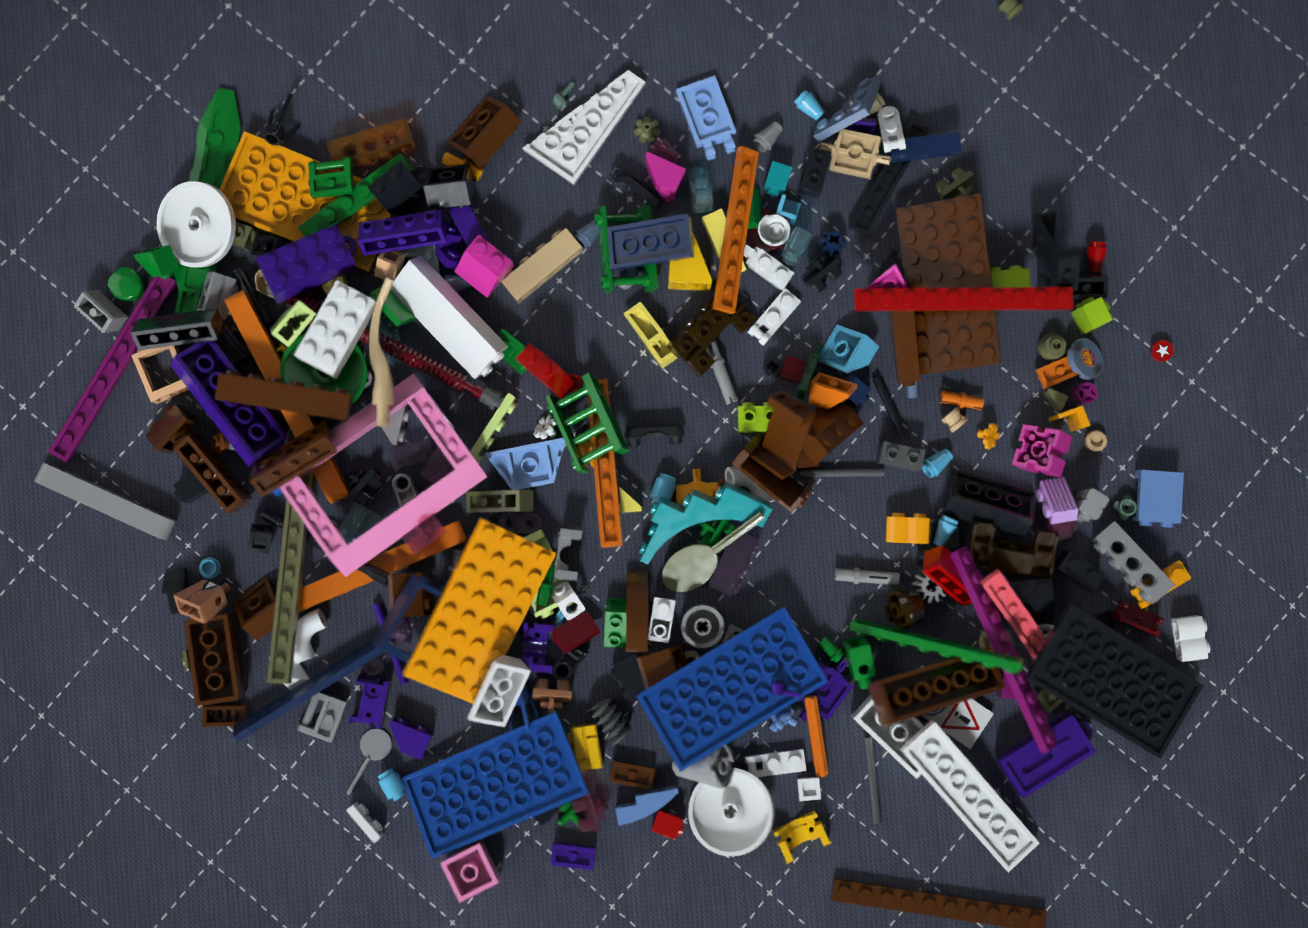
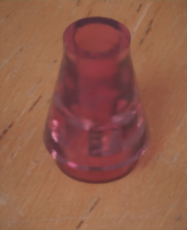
(665, 150)

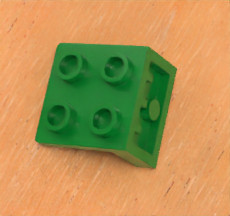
(615, 623)

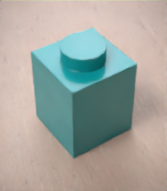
(777, 178)

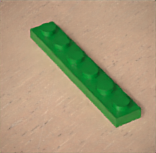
(348, 204)

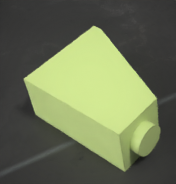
(292, 323)

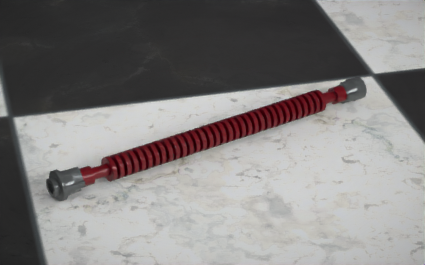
(485, 395)

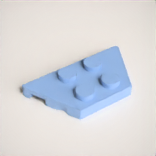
(529, 464)

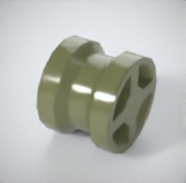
(1011, 8)

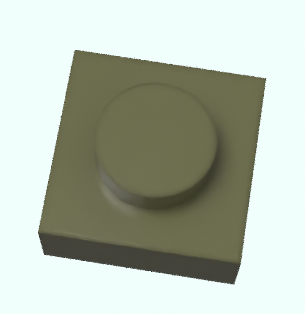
(1048, 700)

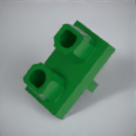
(712, 530)

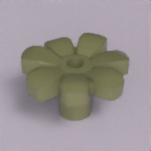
(647, 130)

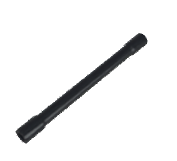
(372, 571)

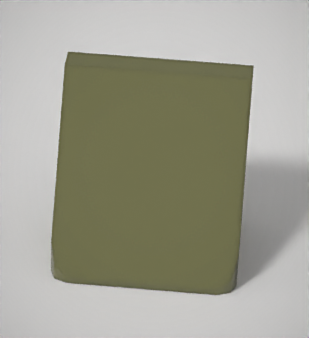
(1055, 399)

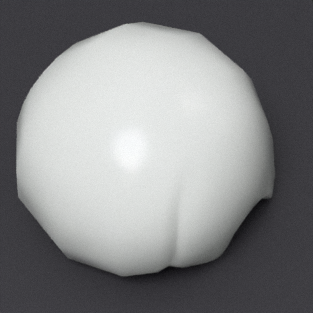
(774, 230)

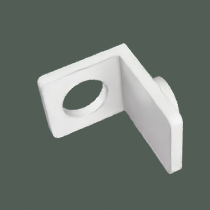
(563, 595)

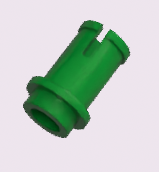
(831, 649)

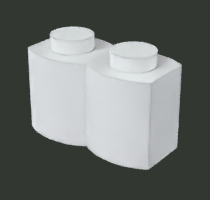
(1190, 638)

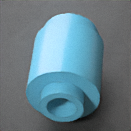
(664, 487)
(392, 784)

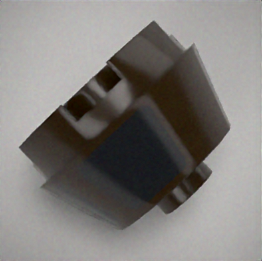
(904, 607)

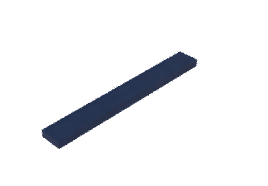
(305, 690)

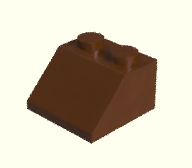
(171, 428)
(422, 602)
(257, 609)

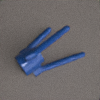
(522, 700)

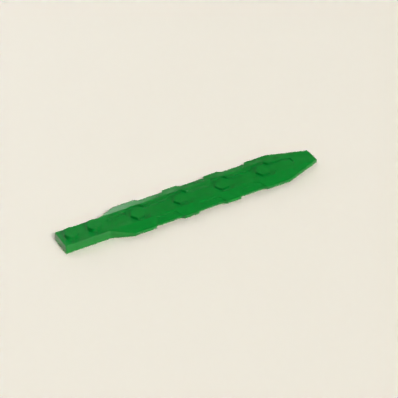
(216, 145)

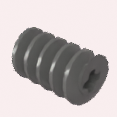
(611, 720)

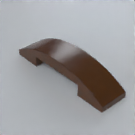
(637, 611)

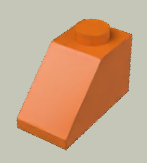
(828, 391)

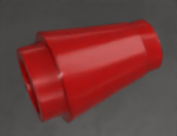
(1096, 255)

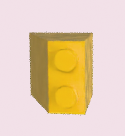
(690, 272)

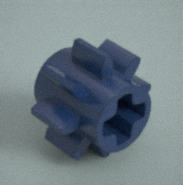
(833, 243)

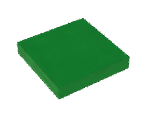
(394, 308)

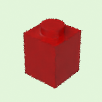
(668, 824)

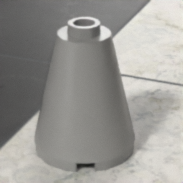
(710, 770)

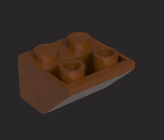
(661, 664)

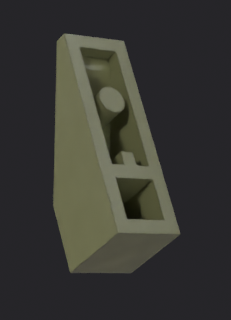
(499, 501)

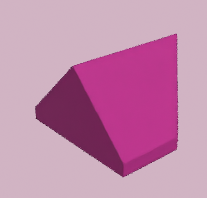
(890, 279)

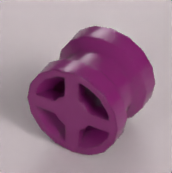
(1088, 390)

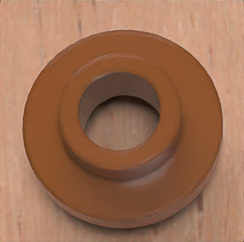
(219, 443)

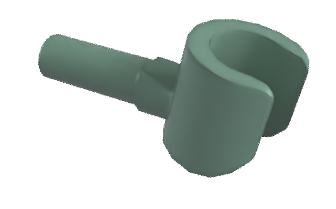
(559, 100)

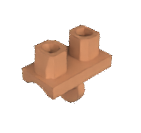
(552, 698)

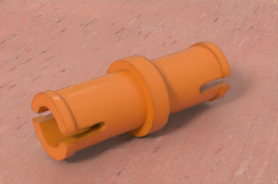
(961, 400)

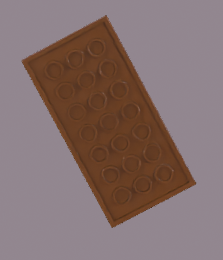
(948, 248)

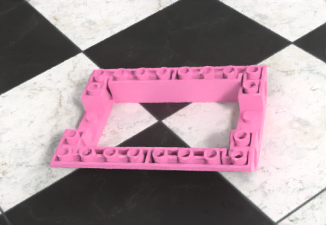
(431, 501)

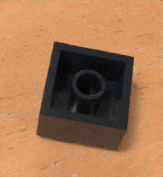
(449, 186)

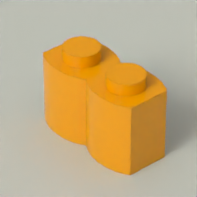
(908, 529)

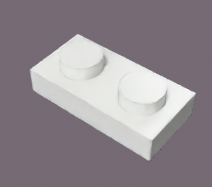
(360, 815)

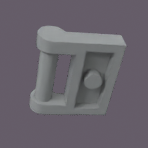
(328, 719)

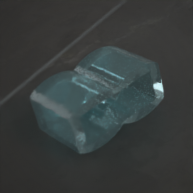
(796, 246)

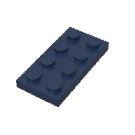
(650, 242)

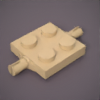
(855, 153)

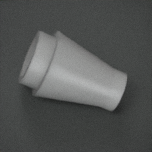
(765, 139)

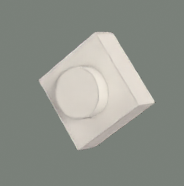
(808, 788)

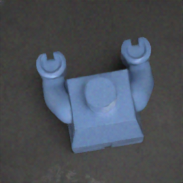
(783, 718)

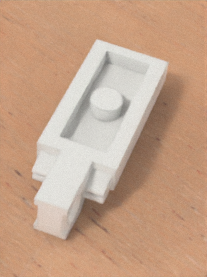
(767, 267)

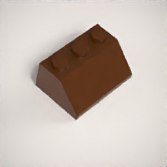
(484, 131)
(830, 430)

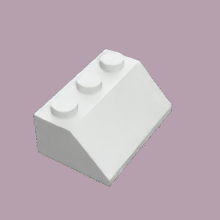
(500, 691)

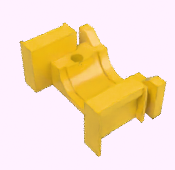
(799, 832)

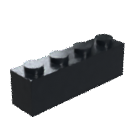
(178, 329)

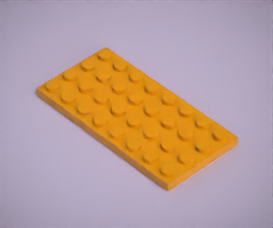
(272, 192)
(479, 610)

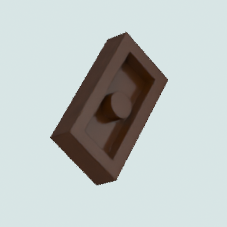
(632, 774)

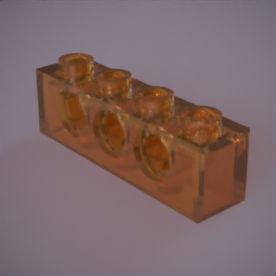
(401, 129)

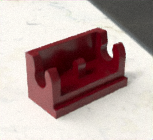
(1137, 618)

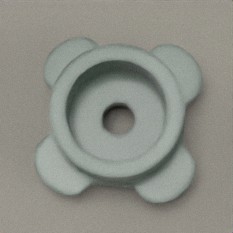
(1126, 501)

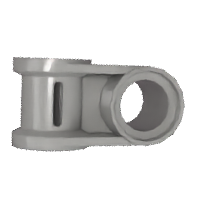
(407, 494)

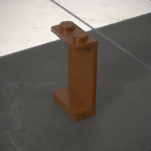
(784, 435)
(783, 491)

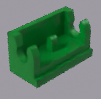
(512, 351)

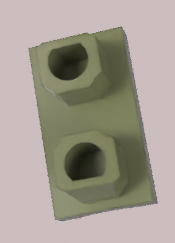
(960, 187)

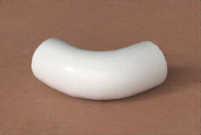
(737, 478)
(306, 627)

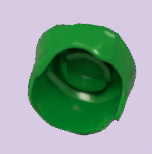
(127, 284)

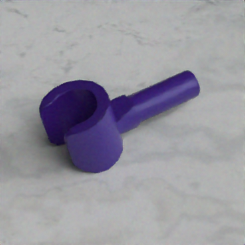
(778, 689)

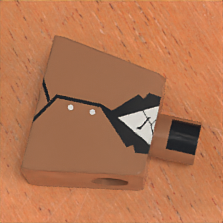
(202, 600)

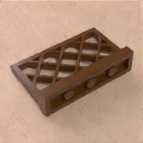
(292, 459)

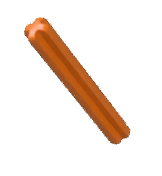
(816, 736)

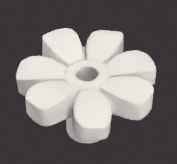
(545, 428)

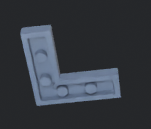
(859, 109)

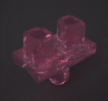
(424, 534)
(590, 822)

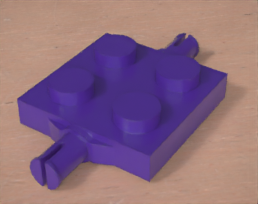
(831, 693)

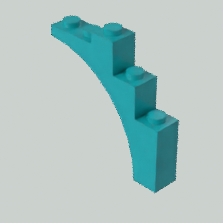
(698, 508)

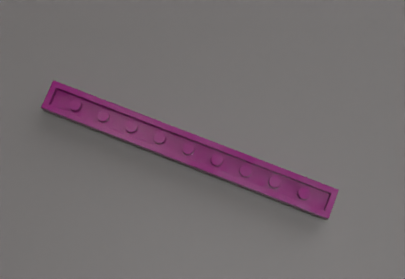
(109, 371)
(1001, 644)

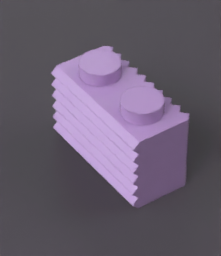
(1057, 500)

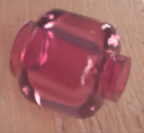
(1064, 529)

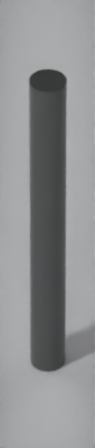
(846, 472)
(872, 780)

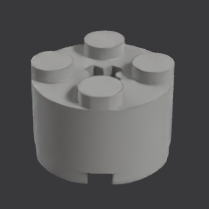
(714, 626)

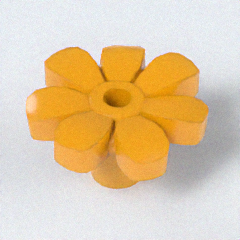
(989, 435)

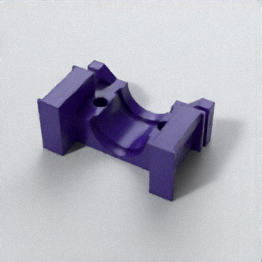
(536, 647)
(371, 701)

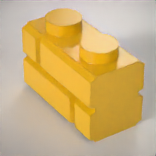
(586, 746)

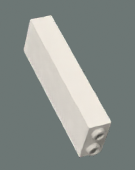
(448, 317)

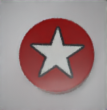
(1161, 351)

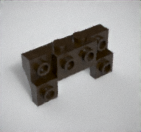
(702, 330)
(1013, 556)

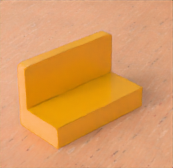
(1075, 418)

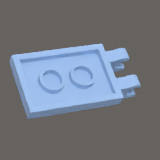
(707, 115)

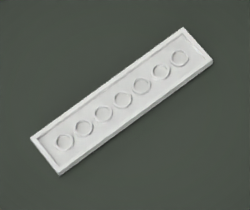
(969, 795)

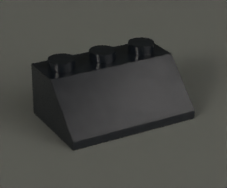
(1037, 599)

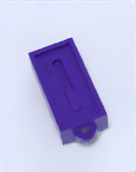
(307, 263)
(1031, 770)

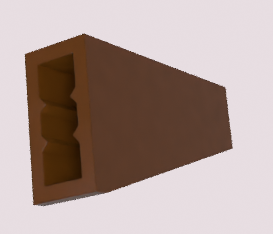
(904, 347)

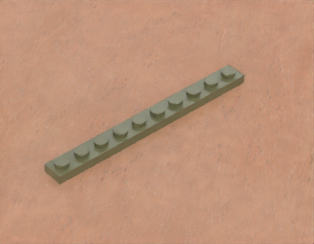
(288, 595)

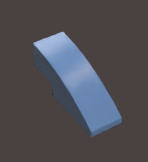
(646, 804)

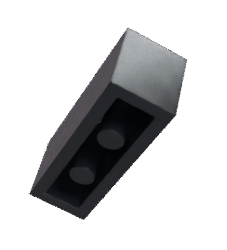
(1089, 285)

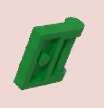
(331, 183)

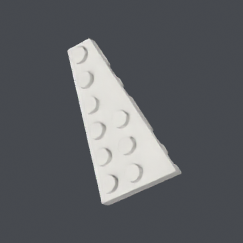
(580, 134)

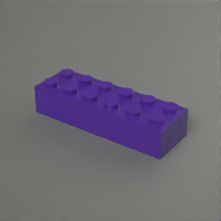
(245, 426)

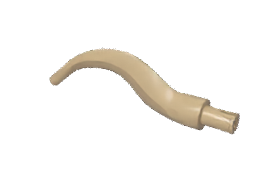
(383, 388)

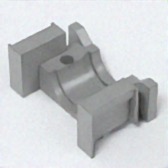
(564, 540)

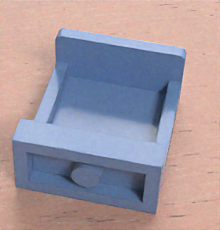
(1159, 497)

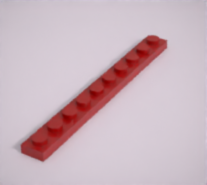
(963, 299)

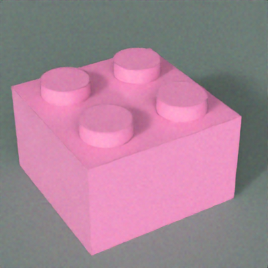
(470, 870)

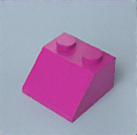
(665, 176)
(483, 266)

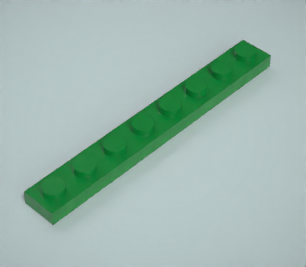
(944, 647)

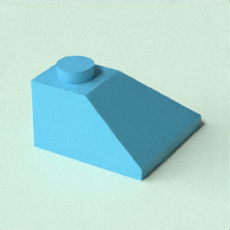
(847, 350)

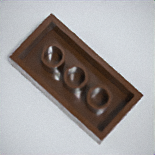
(214, 660)

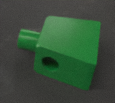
(859, 653)

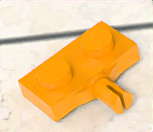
(703, 487)

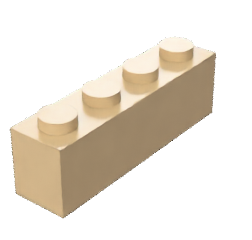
(542, 265)

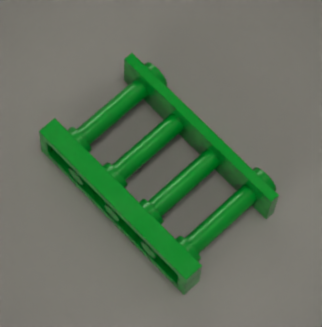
(649, 276)
(607, 424)

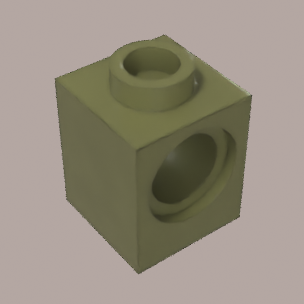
(244, 237)

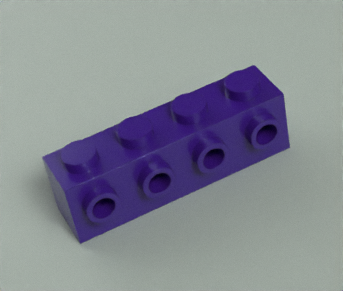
(402, 232)

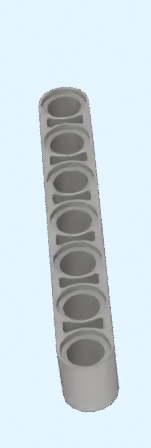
(105, 501)

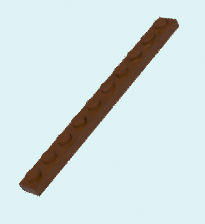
(937, 904)

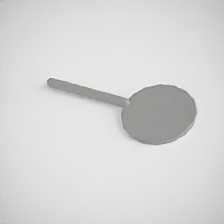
(375, 746)

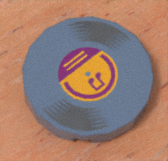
(1085, 358)

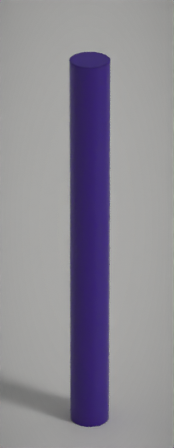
(396, 662)

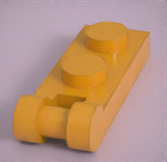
(1175, 572)

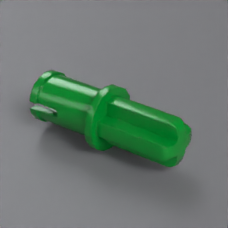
(545, 589)

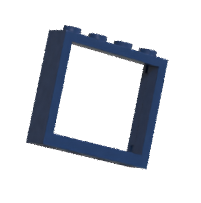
(381, 638)

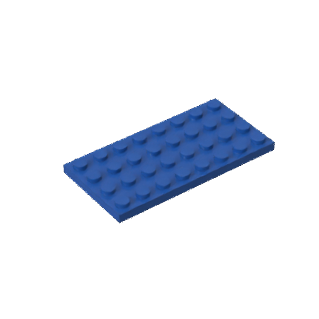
(731, 688)
(495, 785)

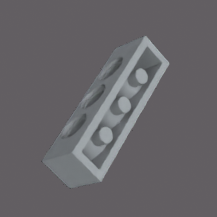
(1145, 566)

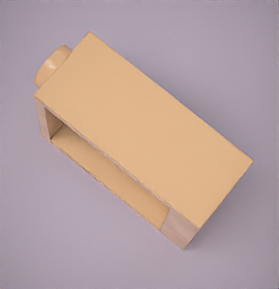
(163, 393)

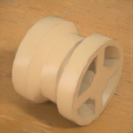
(954, 419)

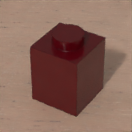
(793, 369)

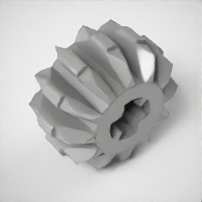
(927, 593)

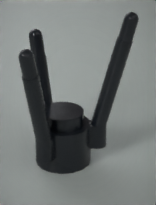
(275, 132)

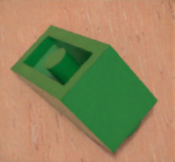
(158, 261)

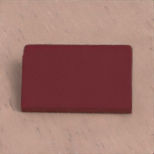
(575, 632)

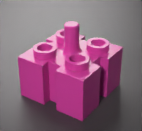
(1042, 450)

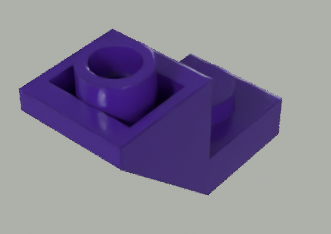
(447, 251)

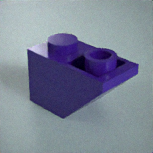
(411, 739)

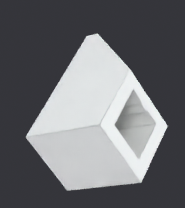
(661, 619)

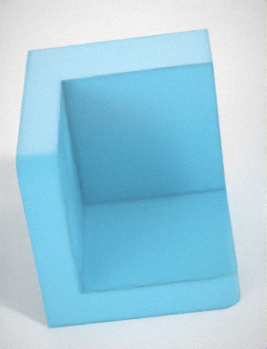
(788, 209)

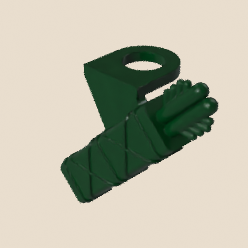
(809, 373)

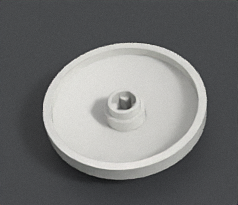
(196, 224)
(733, 817)

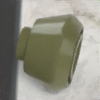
(1052, 347)

